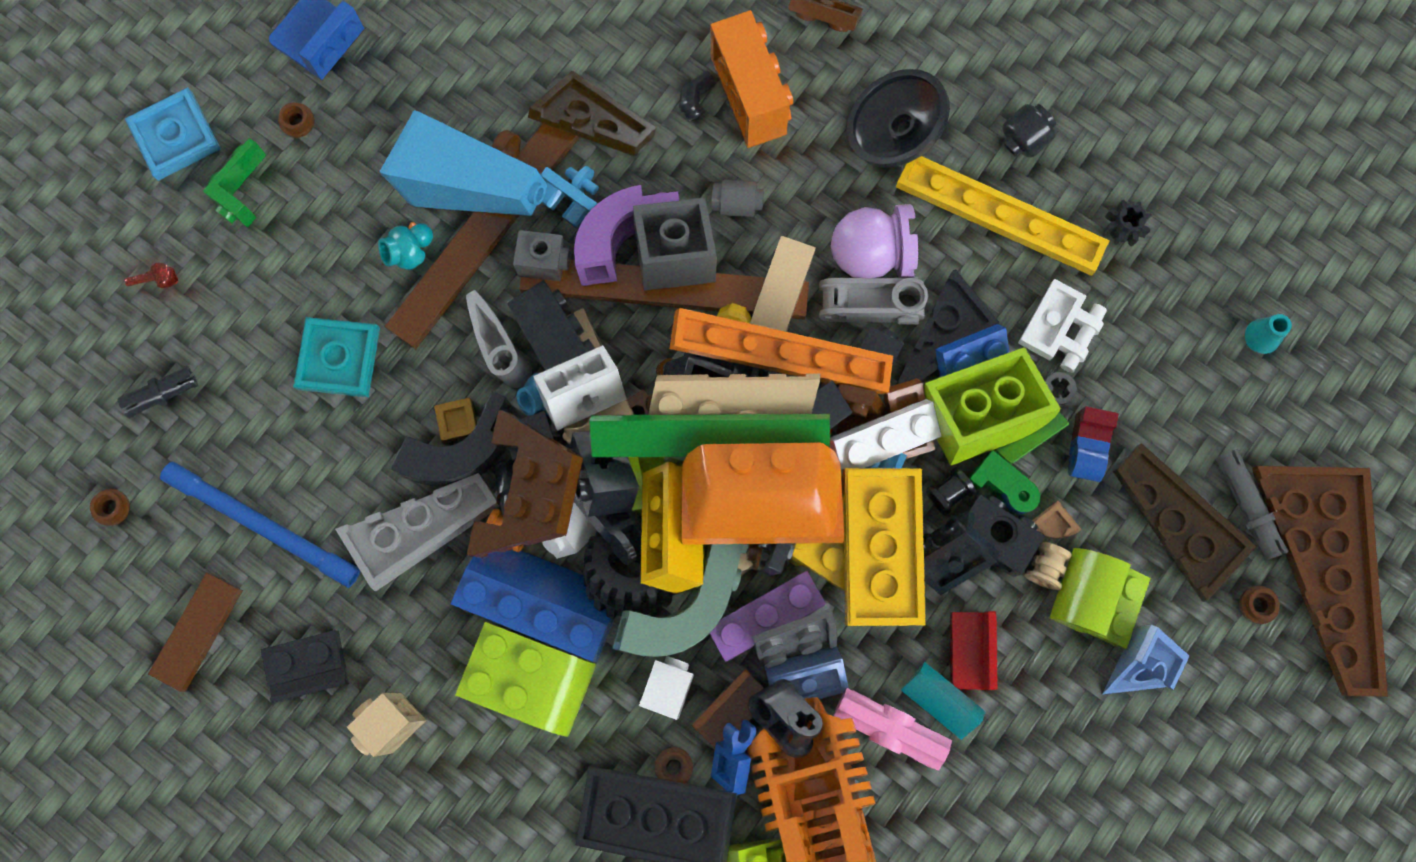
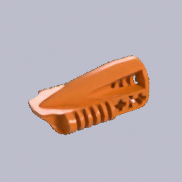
(816, 794)

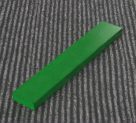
(683, 433)

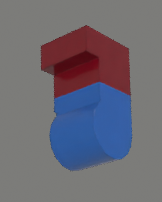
(1091, 443)

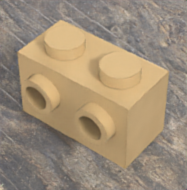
(384, 724)

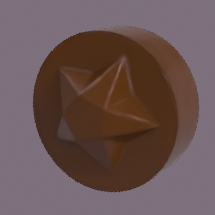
(508, 143)

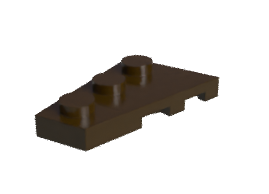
(592, 114)

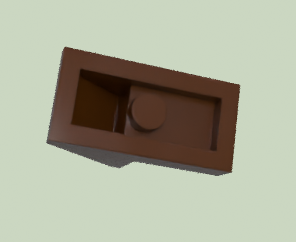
(864, 404)

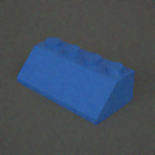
(535, 601)

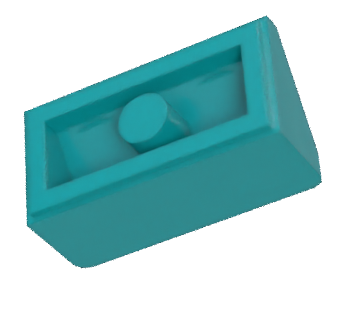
(943, 701)

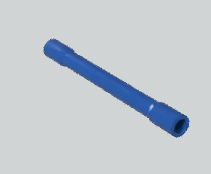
(326, 562)

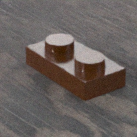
(838, 14)

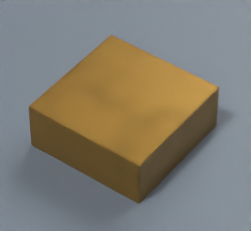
(455, 419)

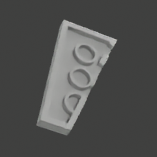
(402, 537)

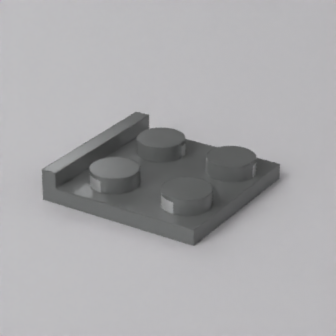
(801, 635)

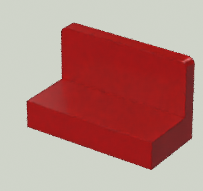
(973, 650)

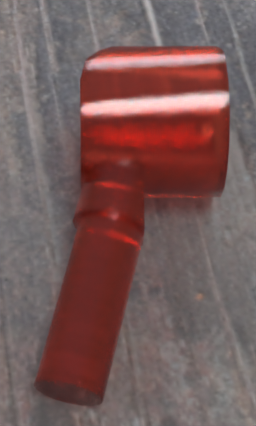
(161, 273)

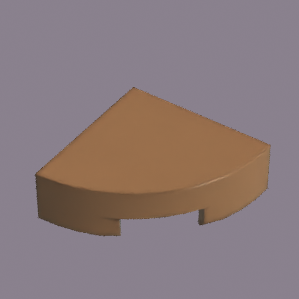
(1056, 522)

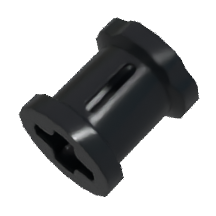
(950, 491)

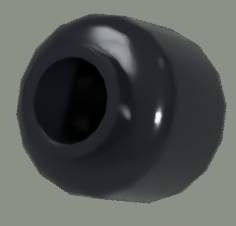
(1028, 130)

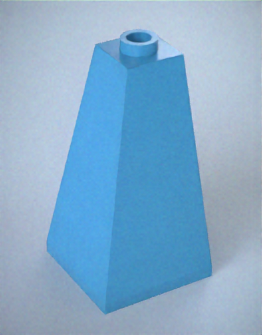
(453, 171)

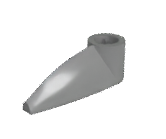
(496, 345)

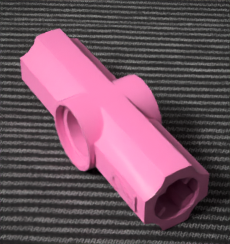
(894, 729)

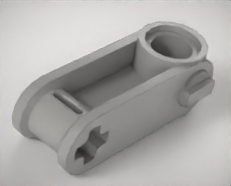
(872, 300)

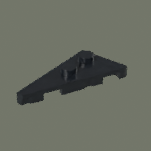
(954, 316)

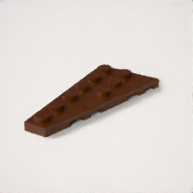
(1332, 552)

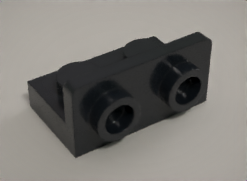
(955, 553)

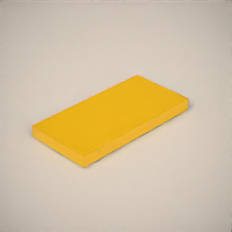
(883, 547)

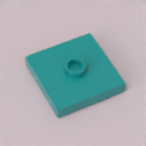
(336, 357)

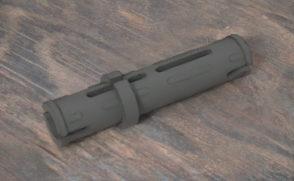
(1251, 505)

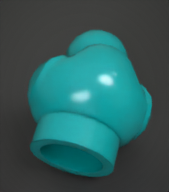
(404, 244)

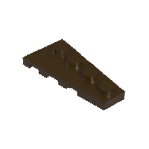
(1190, 529)

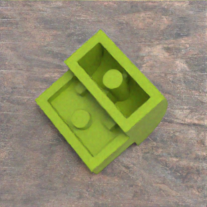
(1100, 597)

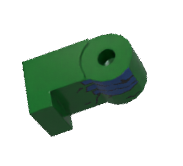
(1006, 484)

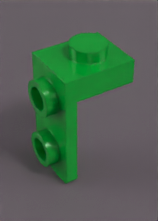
(227, 180)

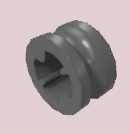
(1069, 383)

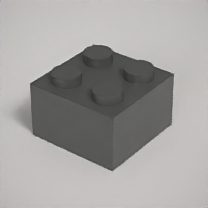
(674, 244)

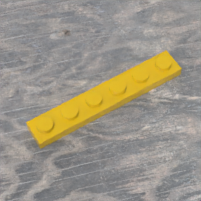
(1003, 214)

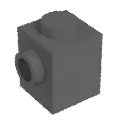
(541, 255)

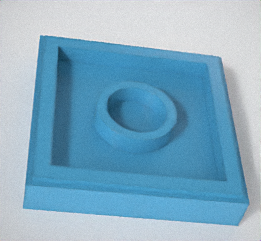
(172, 134)

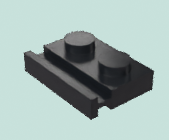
(304, 666)

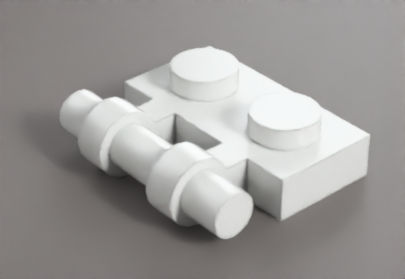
(1053, 319)

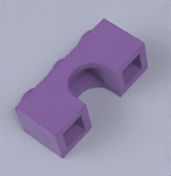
(778, 607)

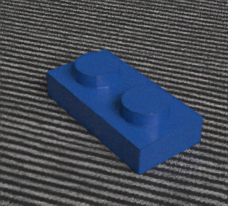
(972, 350)

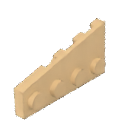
(733, 394)

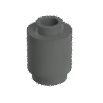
(737, 197)

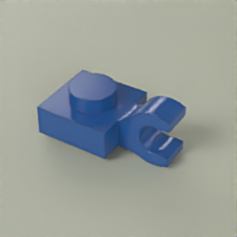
(730, 762)

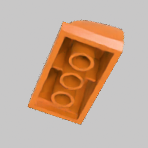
(762, 494)

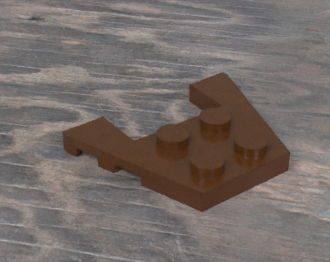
(539, 490)

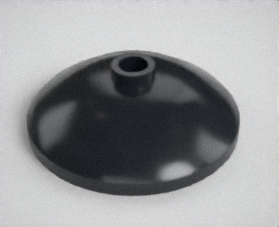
(889, 107)

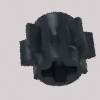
(1127, 223)

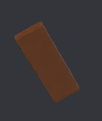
(195, 632)

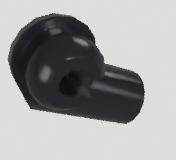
(692, 92)

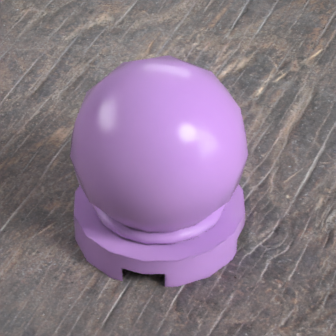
(872, 243)

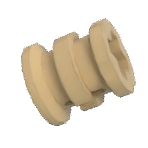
(1049, 566)

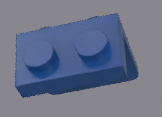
(317, 34)

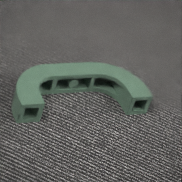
(699, 614)

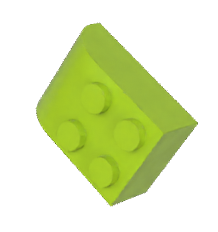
(990, 405)
(526, 680)

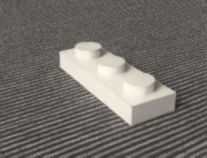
(886, 436)

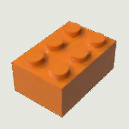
(750, 78)

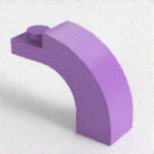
(605, 231)

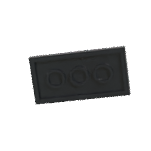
(654, 818)

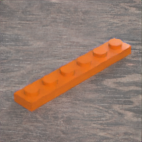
(779, 351)

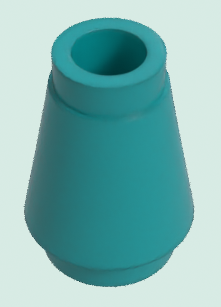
(1267, 333)

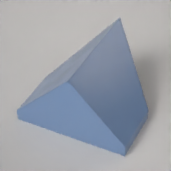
(1148, 662)

